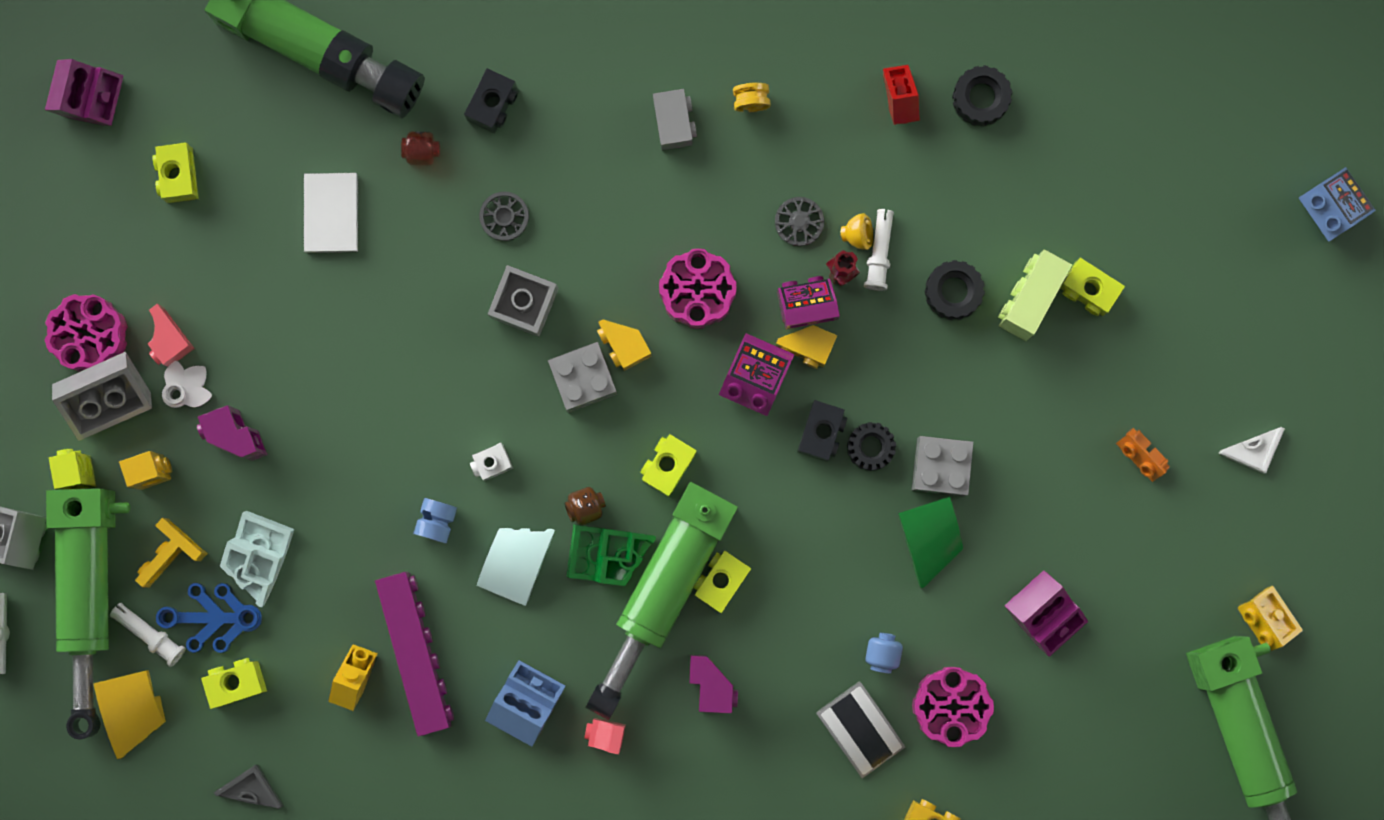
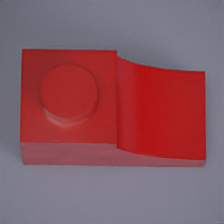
(901, 94)

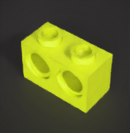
(71, 470)

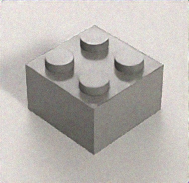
(523, 301)
(582, 377)
(942, 466)

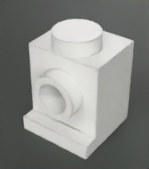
(501, 462)

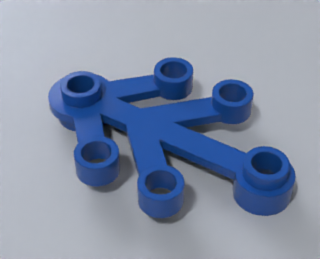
(214, 618)

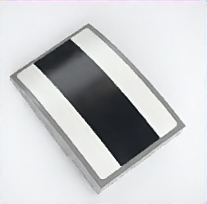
(860, 729)

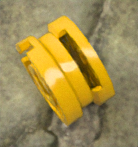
(751, 97)

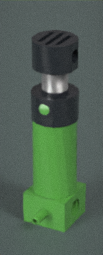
(321, 48)

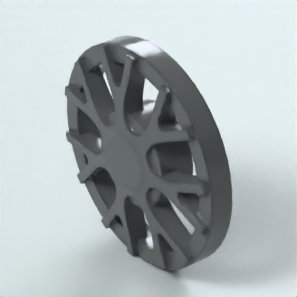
(504, 216)
(799, 221)

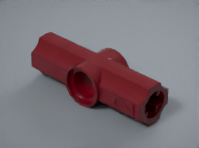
(843, 268)

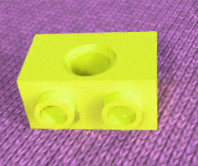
(185, 184)
(1106, 287)
(667, 481)
(720, 597)
(250, 683)

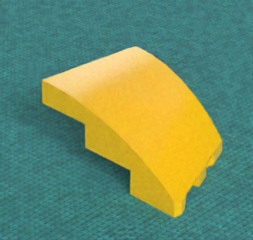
(129, 710)

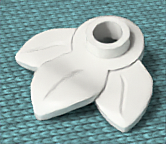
(188, 382)

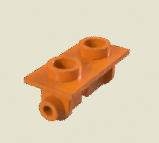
(1151, 463)

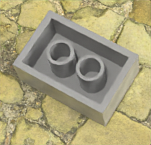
(101, 396)

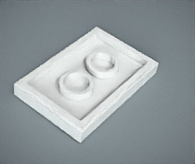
(330, 212)

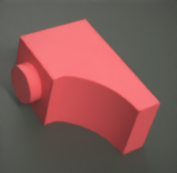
(169, 341)
(605, 735)

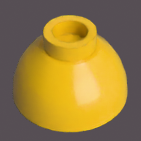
(858, 232)

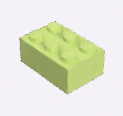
(1033, 294)

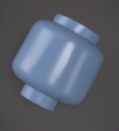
(884, 653)

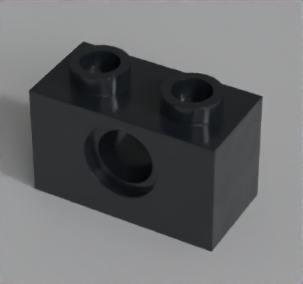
(490, 86)
(822, 415)

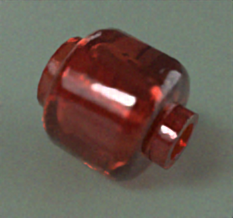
(420, 148)

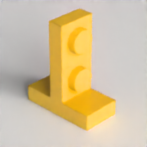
(168, 552)

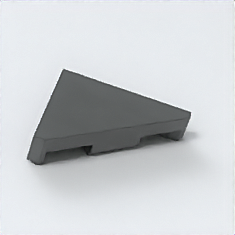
(251, 788)

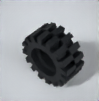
(883, 435)

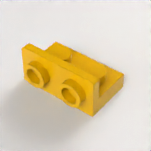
(1270, 618)

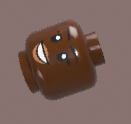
(584, 506)

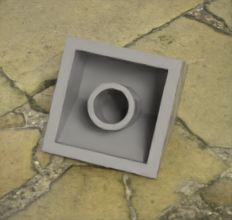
(20, 537)

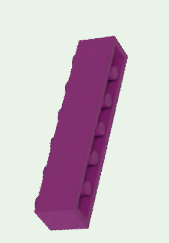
(413, 653)

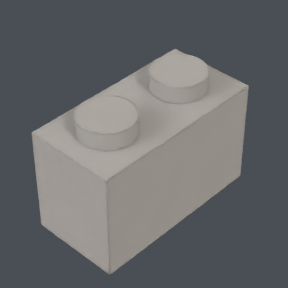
(673, 119)

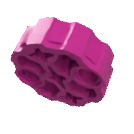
(682, 266)
(107, 320)
(938, 728)

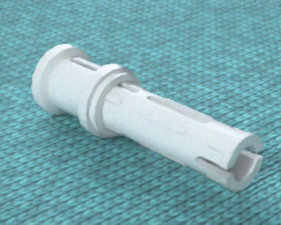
(878, 262)
(156, 641)

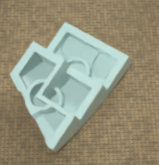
(256, 554)
(515, 563)

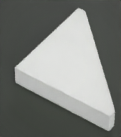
(1255, 452)

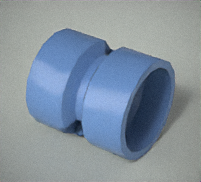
(435, 520)

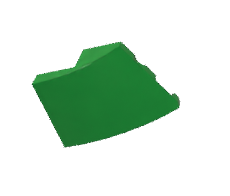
(931, 538)
(606, 554)

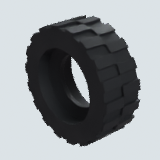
(987, 76)
(954, 270)

